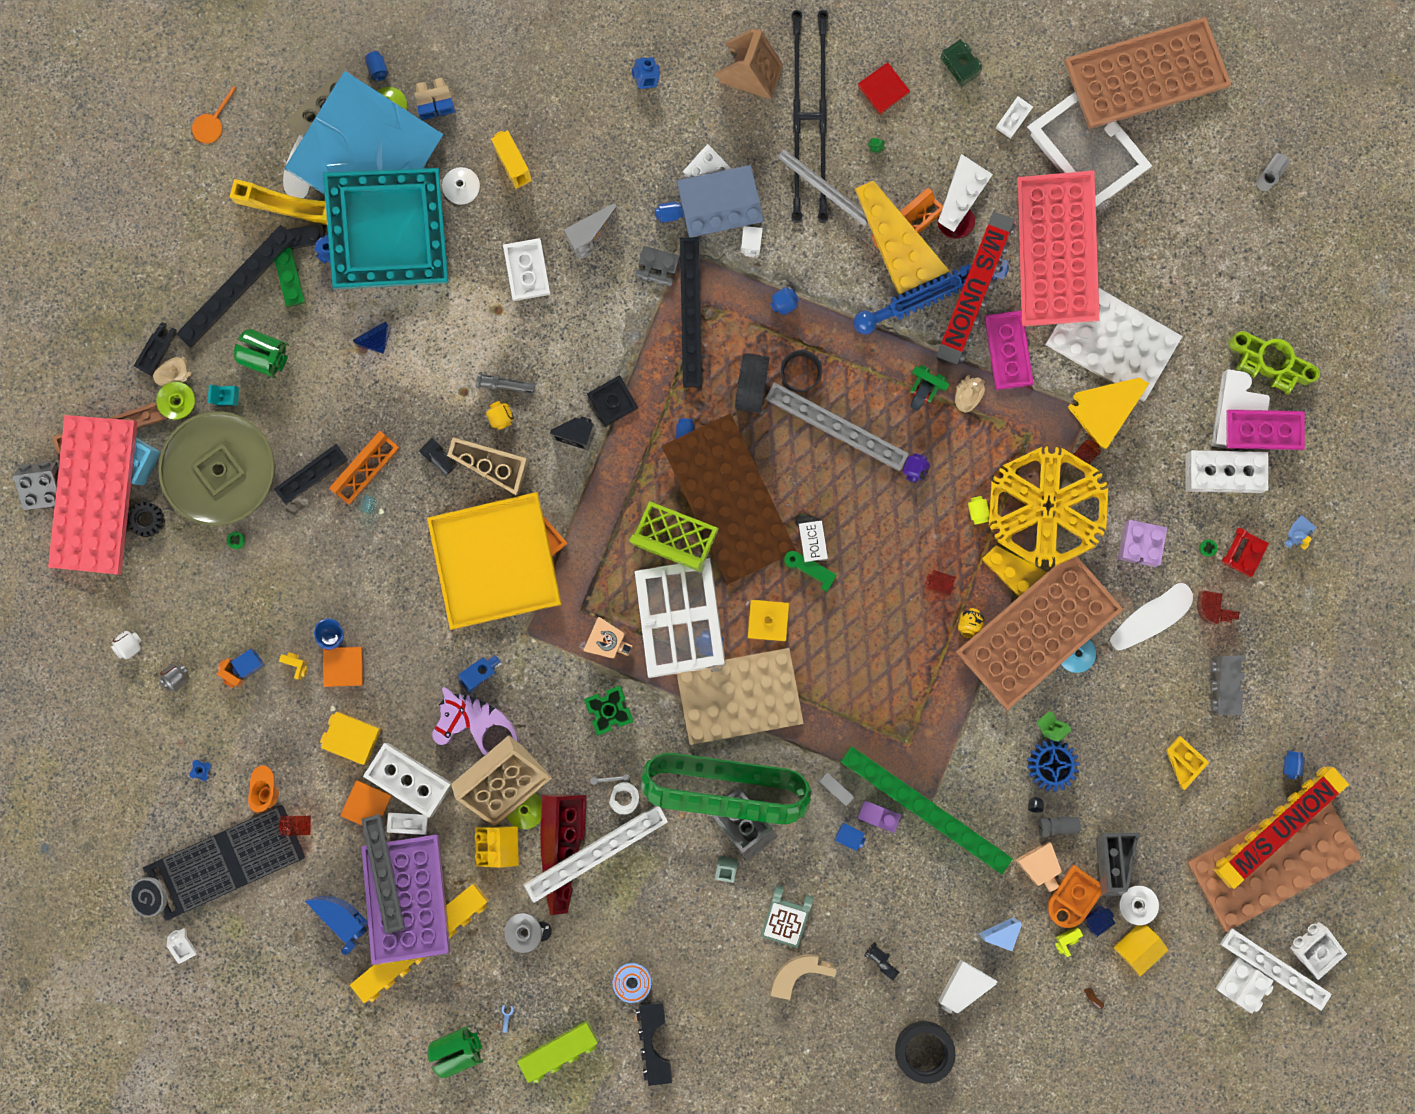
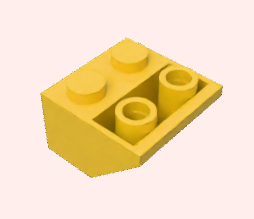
(496, 846)

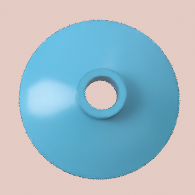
(1084, 662)

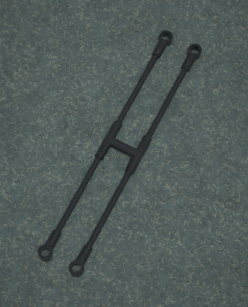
(798, 115)

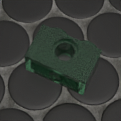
(962, 73)

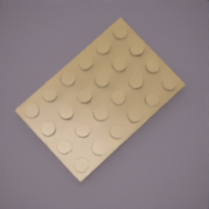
(742, 698)

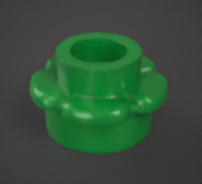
(876, 145)

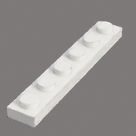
(1275, 969)

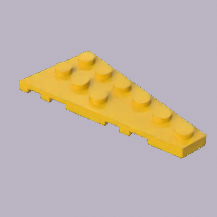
(902, 248)
(1012, 570)

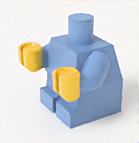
(1299, 533)

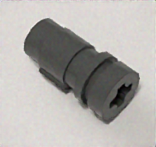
(1061, 826)

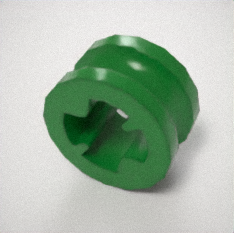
(235, 546)
(1213, 551)

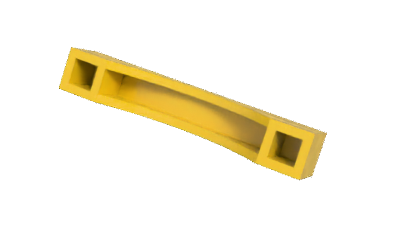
(268, 200)

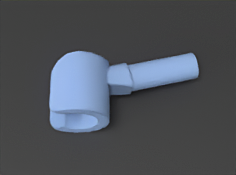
(506, 1018)

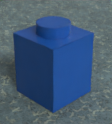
(247, 664)
(850, 837)

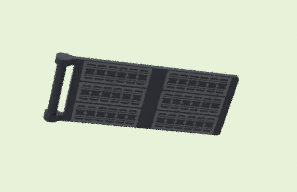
(226, 861)

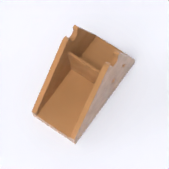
(755, 66)

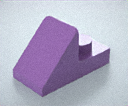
(879, 816)

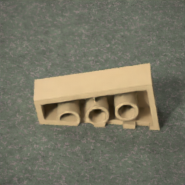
(496, 465)

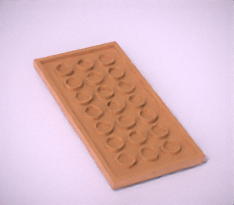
(1147, 72)
(1039, 631)
(1303, 860)

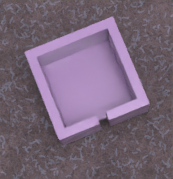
(1142, 541)

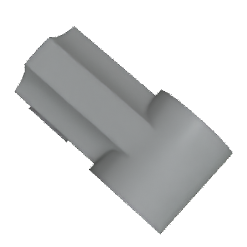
(1272, 172)

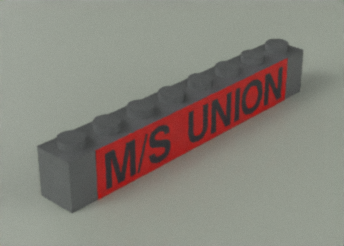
(975, 288)

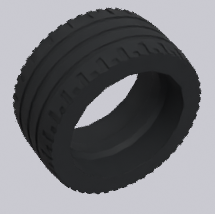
(752, 382)
(925, 1076)

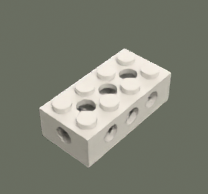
(1234, 461)
(396, 785)

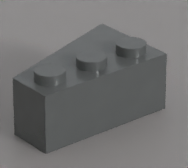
(1115, 861)

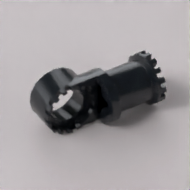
(880, 959)

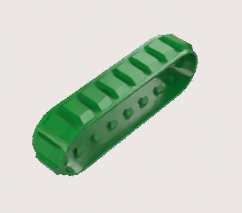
(726, 771)

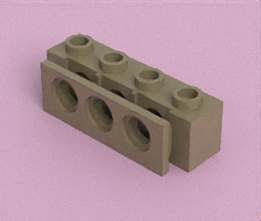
(308, 111)

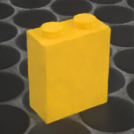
(511, 159)
(350, 738)

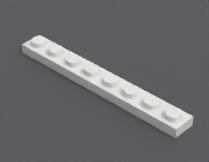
(595, 853)

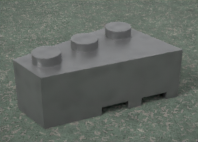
(1226, 685)

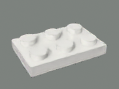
(526, 269)

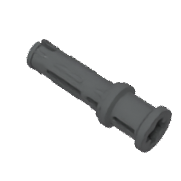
(495, 383)

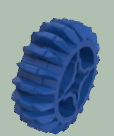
(1053, 774)

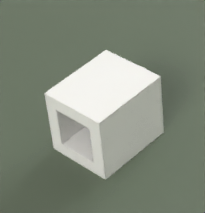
(751, 241)

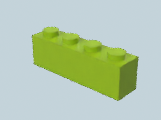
(558, 1051)

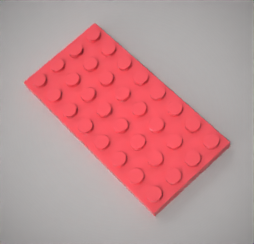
(1058, 248)
(93, 494)

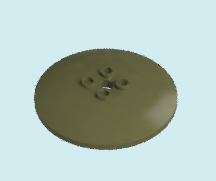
(190, 461)

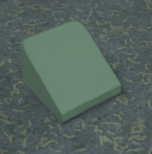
(726, 869)

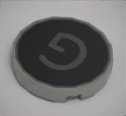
(148, 897)

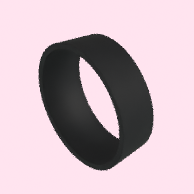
(804, 353)

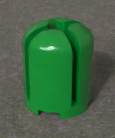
(259, 362)
(452, 1043)

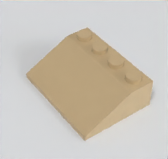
(500, 781)

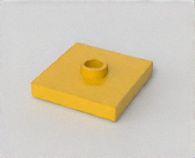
(768, 620)

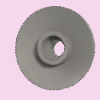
(514, 933)

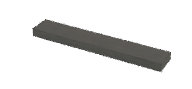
(383, 874)

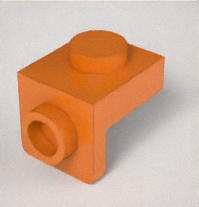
(230, 678)

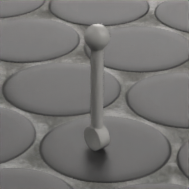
(594, 780)

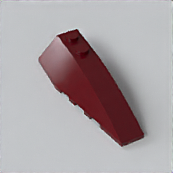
(560, 836)

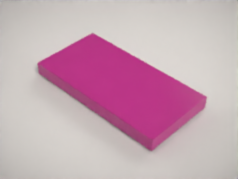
(1008, 350)
(1265, 429)

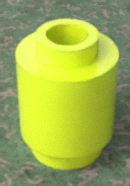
(979, 510)

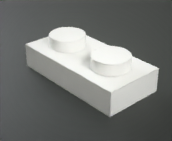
(1014, 117)
(407, 823)

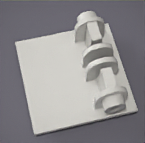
(705, 163)

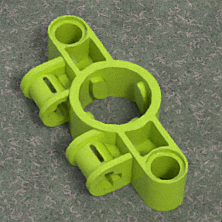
(1252, 362)

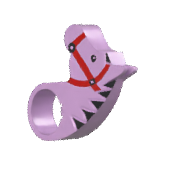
(465, 712)

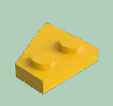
(1185, 761)

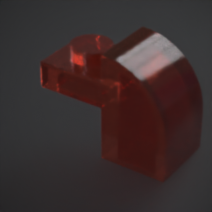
(1210, 608)

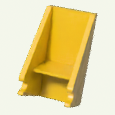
(1106, 408)

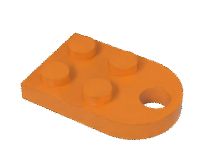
(1075, 896)

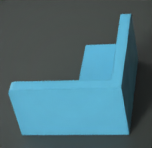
(144, 462)

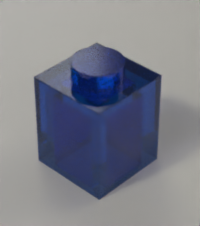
(1099, 920)

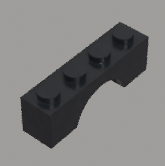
(657, 1068)

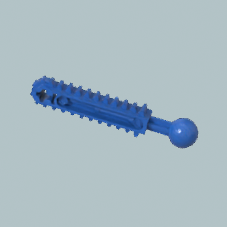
(866, 321)

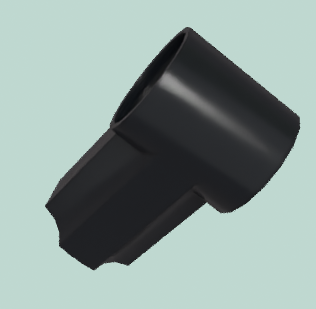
(434, 453)

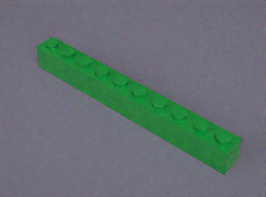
(926, 810)

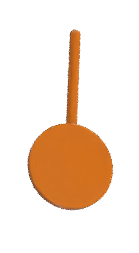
(208, 127)

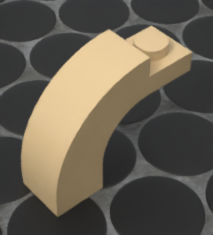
(793, 969)

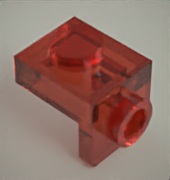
(295, 825)

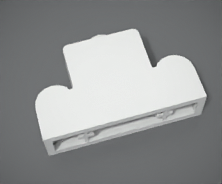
(1235, 397)

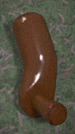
(1092, 997)

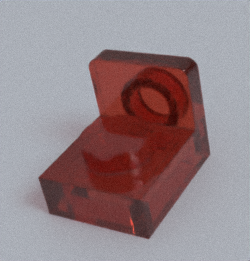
(1087, 451)

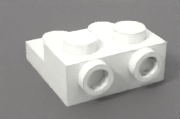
(1318, 950)
(1245, 985)

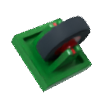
(922, 392)

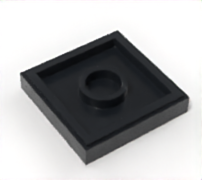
(612, 401)

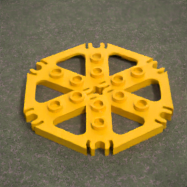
(1064, 515)

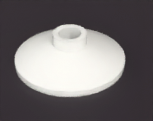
(465, 193)
(1147, 910)

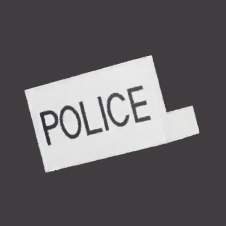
(813, 541)

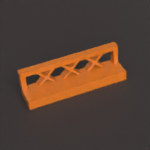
(918, 209)
(361, 461)

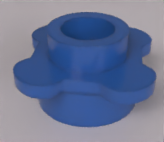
(195, 770)

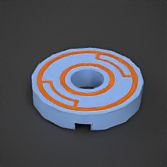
(629, 994)

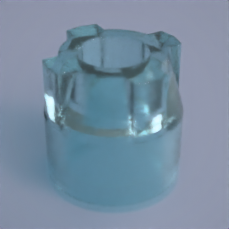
(367, 504)

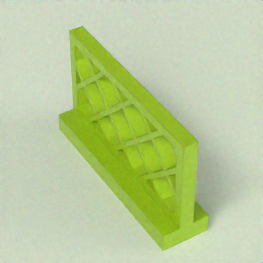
(664, 549)

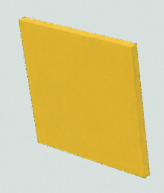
(494, 561)

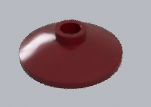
(965, 227)

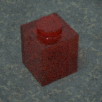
(940, 582)

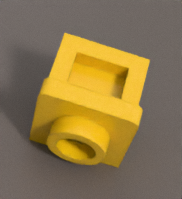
(292, 659)

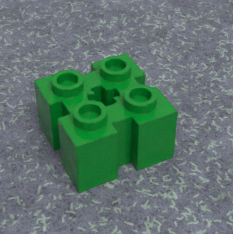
(597, 705)

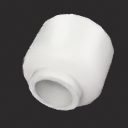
(126, 645)

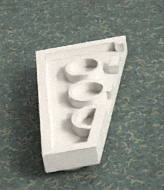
(965, 187)

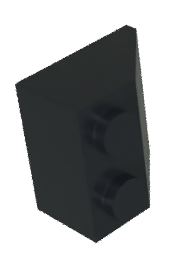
(575, 433)

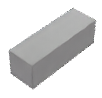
(836, 789)

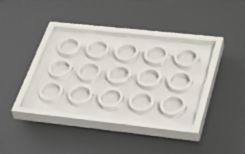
(1119, 345)

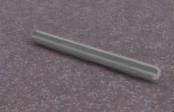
(823, 186)

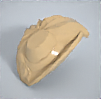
(172, 371)
(969, 393)

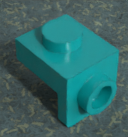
(223, 395)

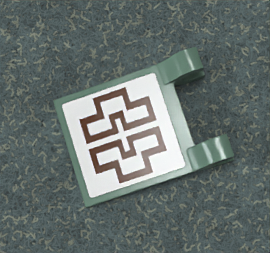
(786, 919)

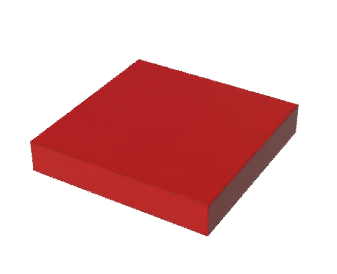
(883, 88)

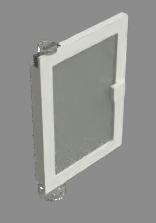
(1076, 148)

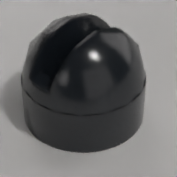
(1035, 805)

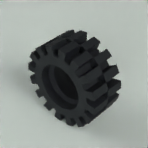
(156, 523)

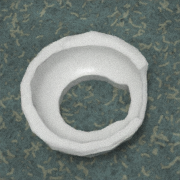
(628, 808)

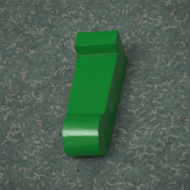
(796, 560)

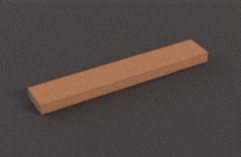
(144, 416)

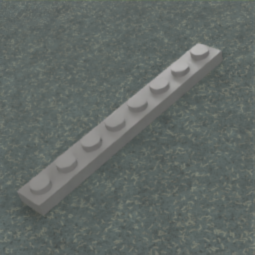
(836, 426)

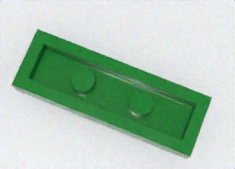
(289, 279)

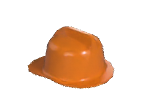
(262, 790)

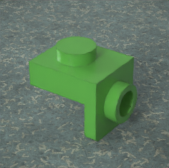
(1052, 728)

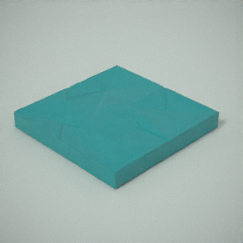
(385, 228)

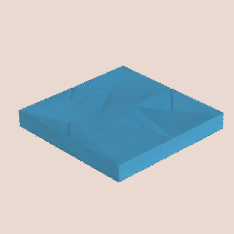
(361, 133)

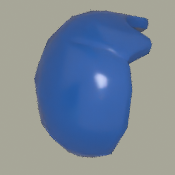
(328, 634)

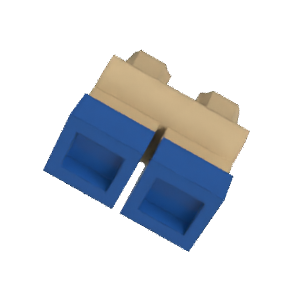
(425, 100)

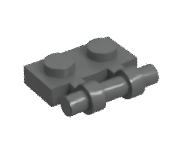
(659, 261)

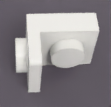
(180, 945)

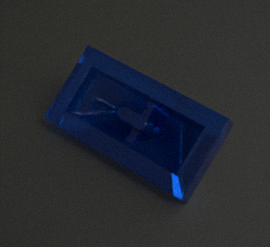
(375, 339)

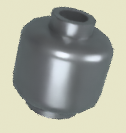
(173, 677)

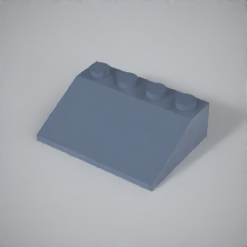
(719, 201)

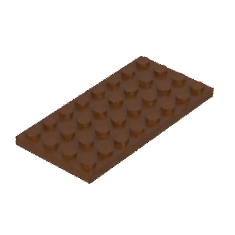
(730, 495)

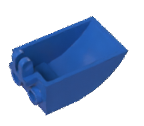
(341, 918)

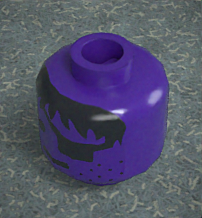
(916, 468)

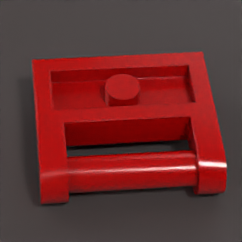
(1250, 555)

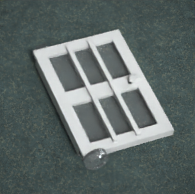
(679, 619)

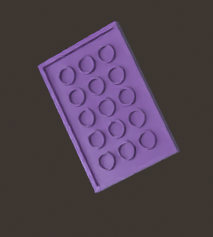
(422, 901)

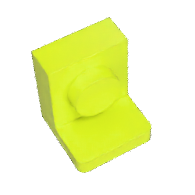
(1069, 937)

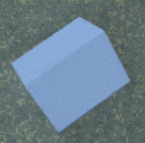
(1003, 934)

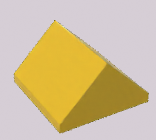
(1141, 948)

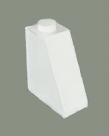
(964, 987)

